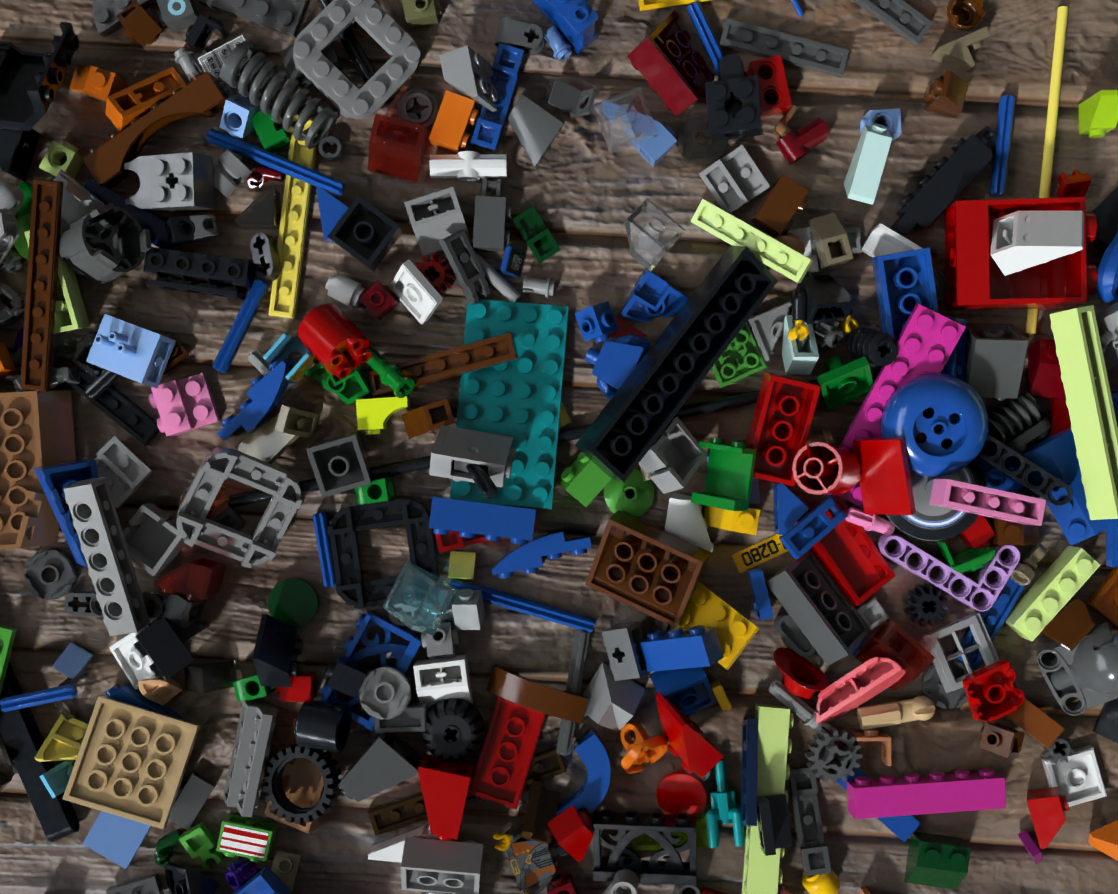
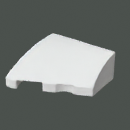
(686, 521)

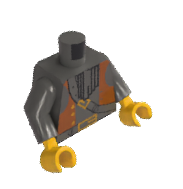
(530, 860)

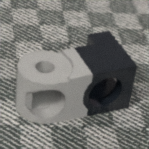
(191, 229)

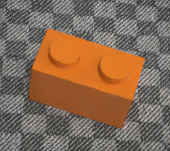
(453, 122)

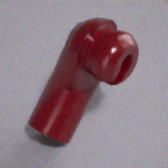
(262, 175)

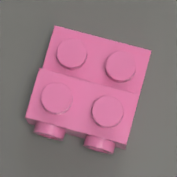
(184, 405)

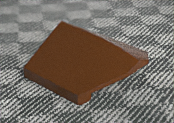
(1070, 624)

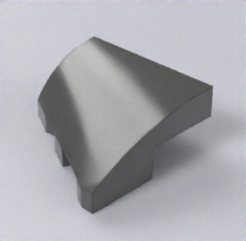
(534, 128)

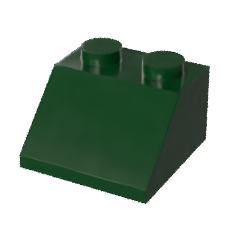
(937, 860)

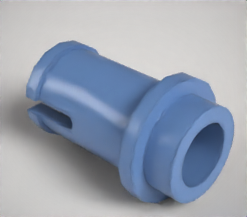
(557, 43)

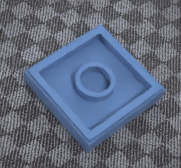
(116, 838)

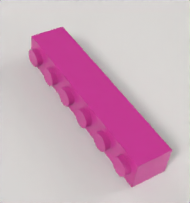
(926, 793)

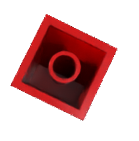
(444, 794)

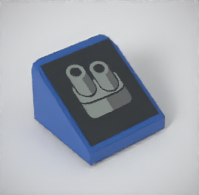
(512, 262)

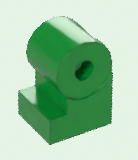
(269, 132)
(377, 491)
(250, 688)

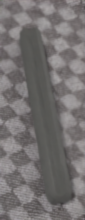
(574, 685)

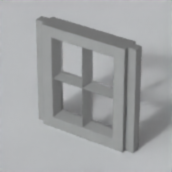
(941, 662)

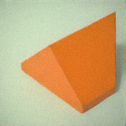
(1106, 839)

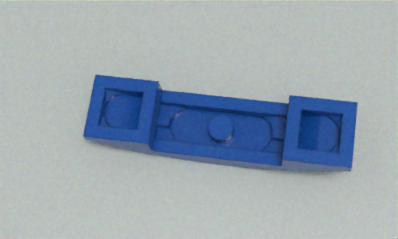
(504, 79)

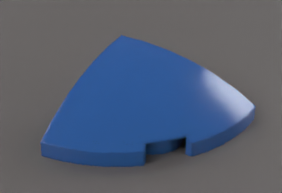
(653, 298)

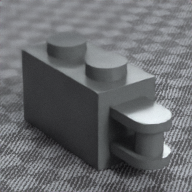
(490, 219)

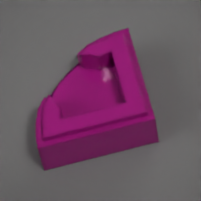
(1031, 847)

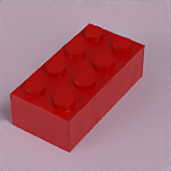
(781, 425)

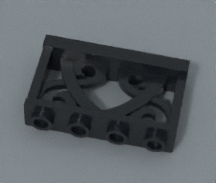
(659, 828)

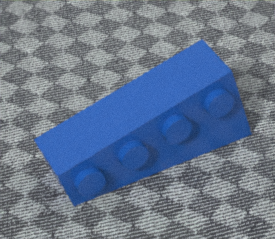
(53, 481)

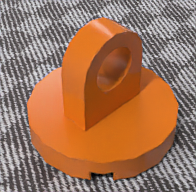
(642, 750)

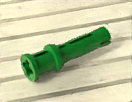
(390, 374)

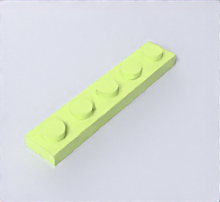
(764, 247)

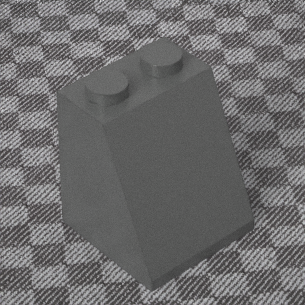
(995, 359)
(380, 766)

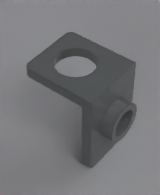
(571, 99)

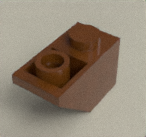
(946, 94)
(429, 418)

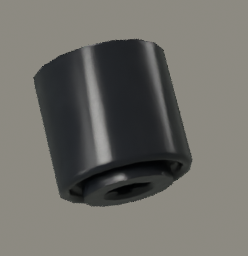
(323, 725)

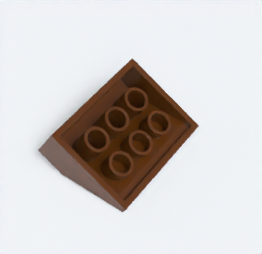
(647, 568)

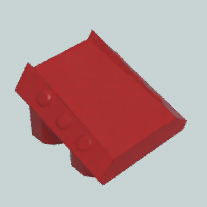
(993, 691)

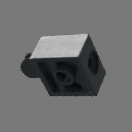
(733, 102)

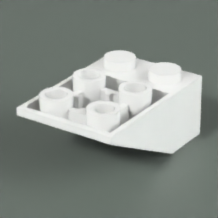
(1035, 238)

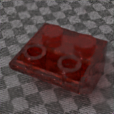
(397, 148)
(195, 579)
(899, 646)

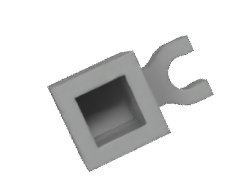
(466, 610)

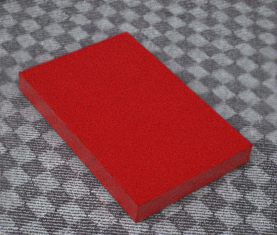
(884, 476)

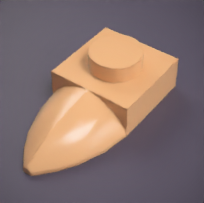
(159, 689)

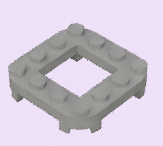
(326, 27)
(247, 549)

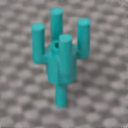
(723, 810)

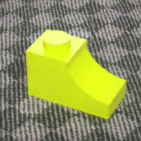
(375, 412)

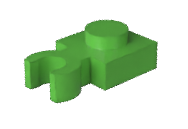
(200, 842)

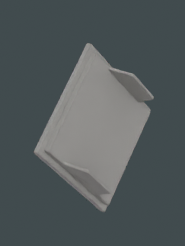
(75, 201)

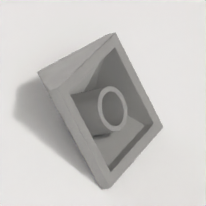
(611, 701)

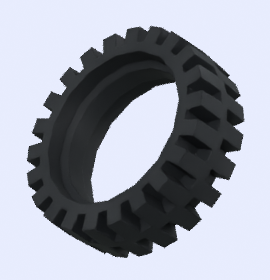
(277, 795)

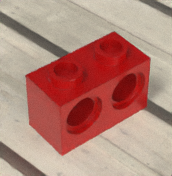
(775, 86)

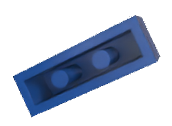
(681, 649)

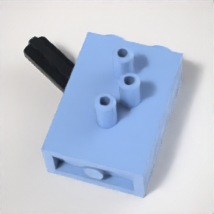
(127, 352)

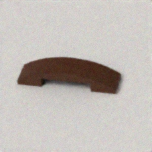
(537, 696)

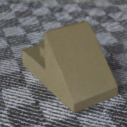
(958, 52)

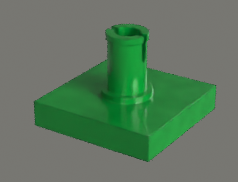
(844, 382)

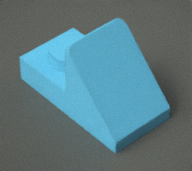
(58, 777)

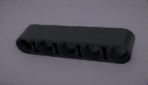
(1027, 466)

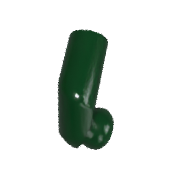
(165, 847)

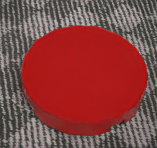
(681, 793)

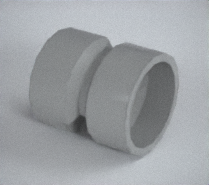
(228, 173)

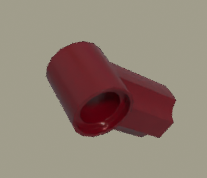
(797, 144)

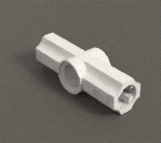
(468, 166)

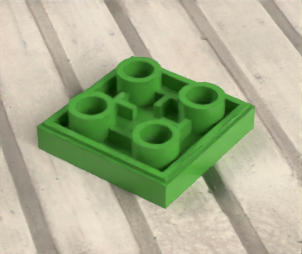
(739, 359)

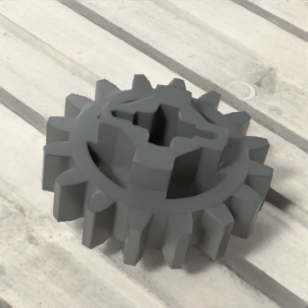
(844, 757)

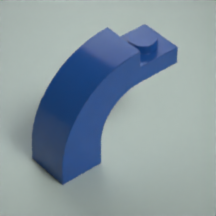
(595, 757)

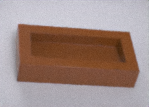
(1036, 723)

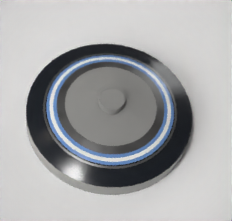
(932, 521)

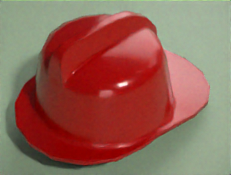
(798, 674)

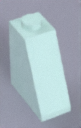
(868, 163)

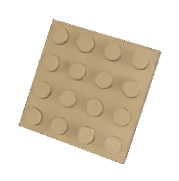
(131, 762)

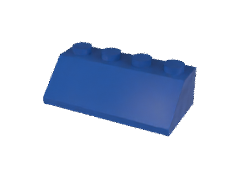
(902, 283)

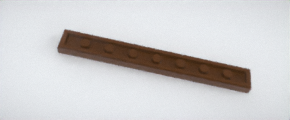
(41, 284)

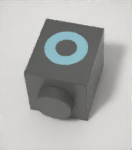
(177, 13)

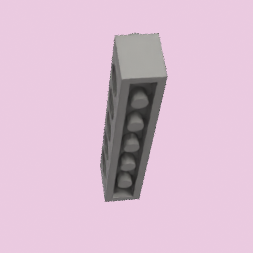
(107, 556)

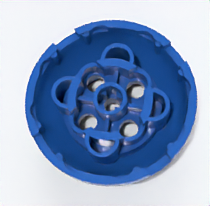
(946, 396)

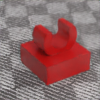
(1073, 185)

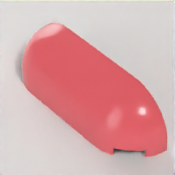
(857, 688)

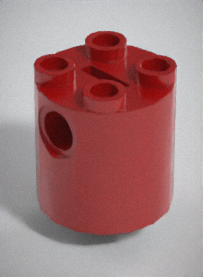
(334, 340)
(826, 468)

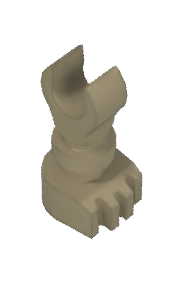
(1025, 570)

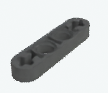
(84, 596)

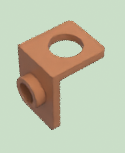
(876, 735)

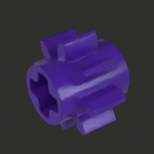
(240, 872)

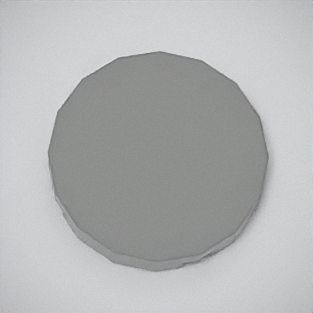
(385, 693)

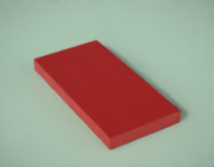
(507, 753)

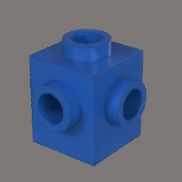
(596, 322)

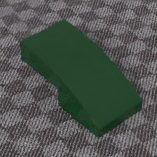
(536, 234)

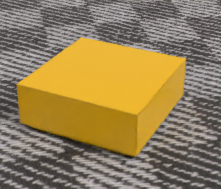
(720, 696)

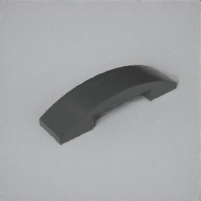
(808, 822)

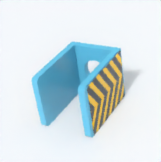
(283, 348)

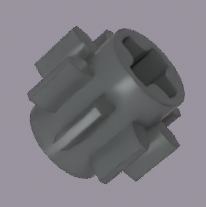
(828, 335)
(1064, 750)

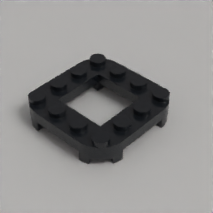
(346, 552)

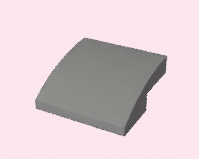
(734, 180)

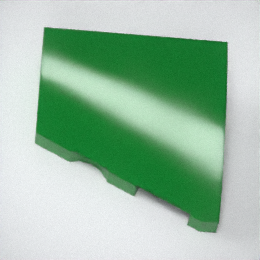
(348, 389)

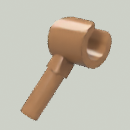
(782, 129)

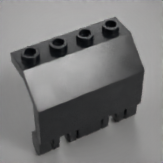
(32, 79)

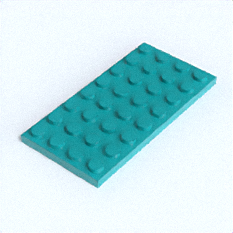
(517, 397)

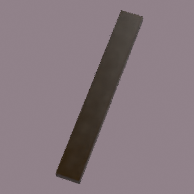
(413, 809)

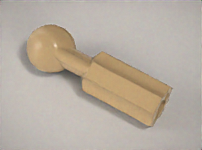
(895, 712)

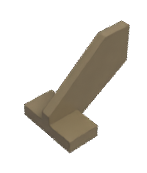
(279, 433)

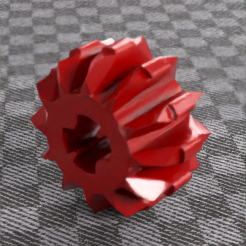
(440, 269)

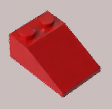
(686, 739)

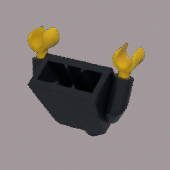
(821, 301)

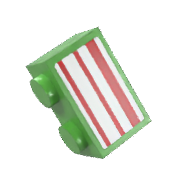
(247, 837)

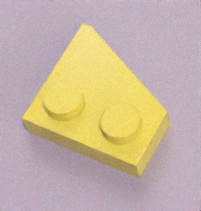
(63, 741)

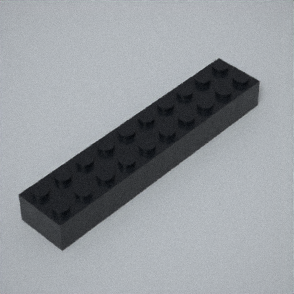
(676, 363)

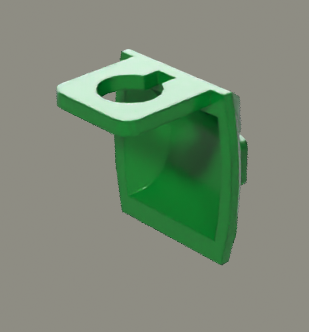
(967, 560)

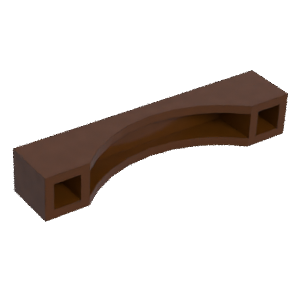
(198, 99)

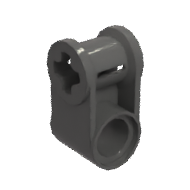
(517, 33)

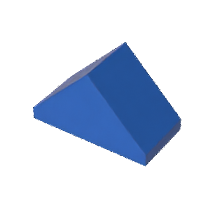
(330, 211)
(786, 508)

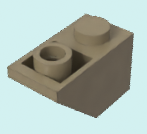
(830, 241)

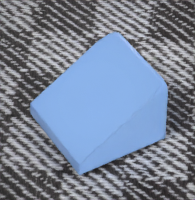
(73, 661)

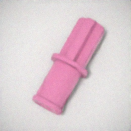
(870, 521)

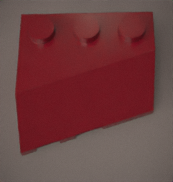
(671, 65)

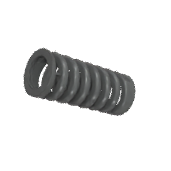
(237, 61)

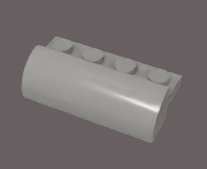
(249, 756)

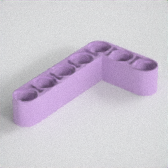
(947, 575)

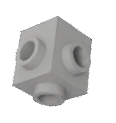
(446, 646)

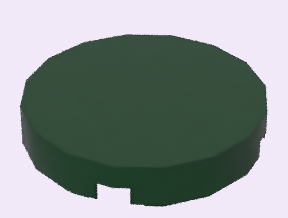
(293, 602)

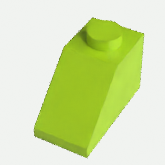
(1099, 114)

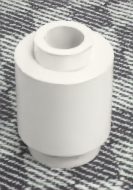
(344, 290)

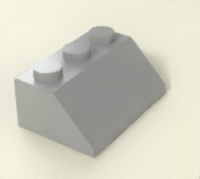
(441, 866)

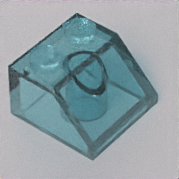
(419, 599)

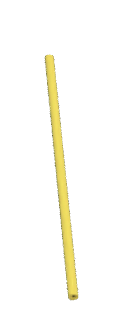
(1051, 125)

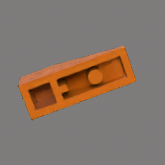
(139, 98)

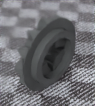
(425, 100)

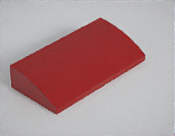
(852, 559)

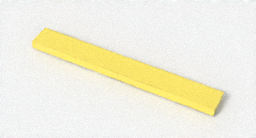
(292, 231)

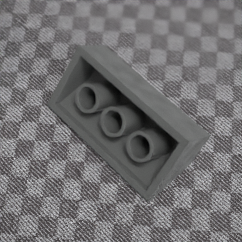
(818, 607)

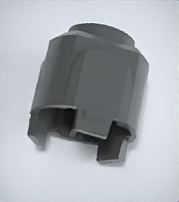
(104, 244)

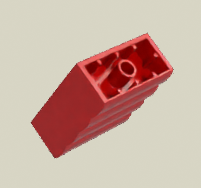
(979, 283)

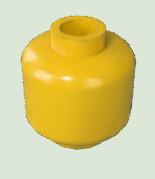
(821, 883)

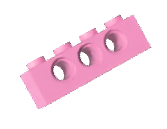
(987, 502)

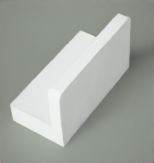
(886, 241)

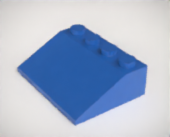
(1059, 457)

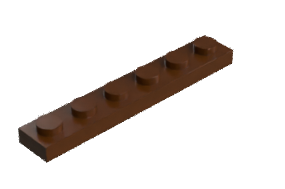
(452, 362)

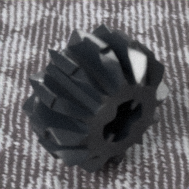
(934, 601)

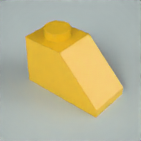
(735, 521)

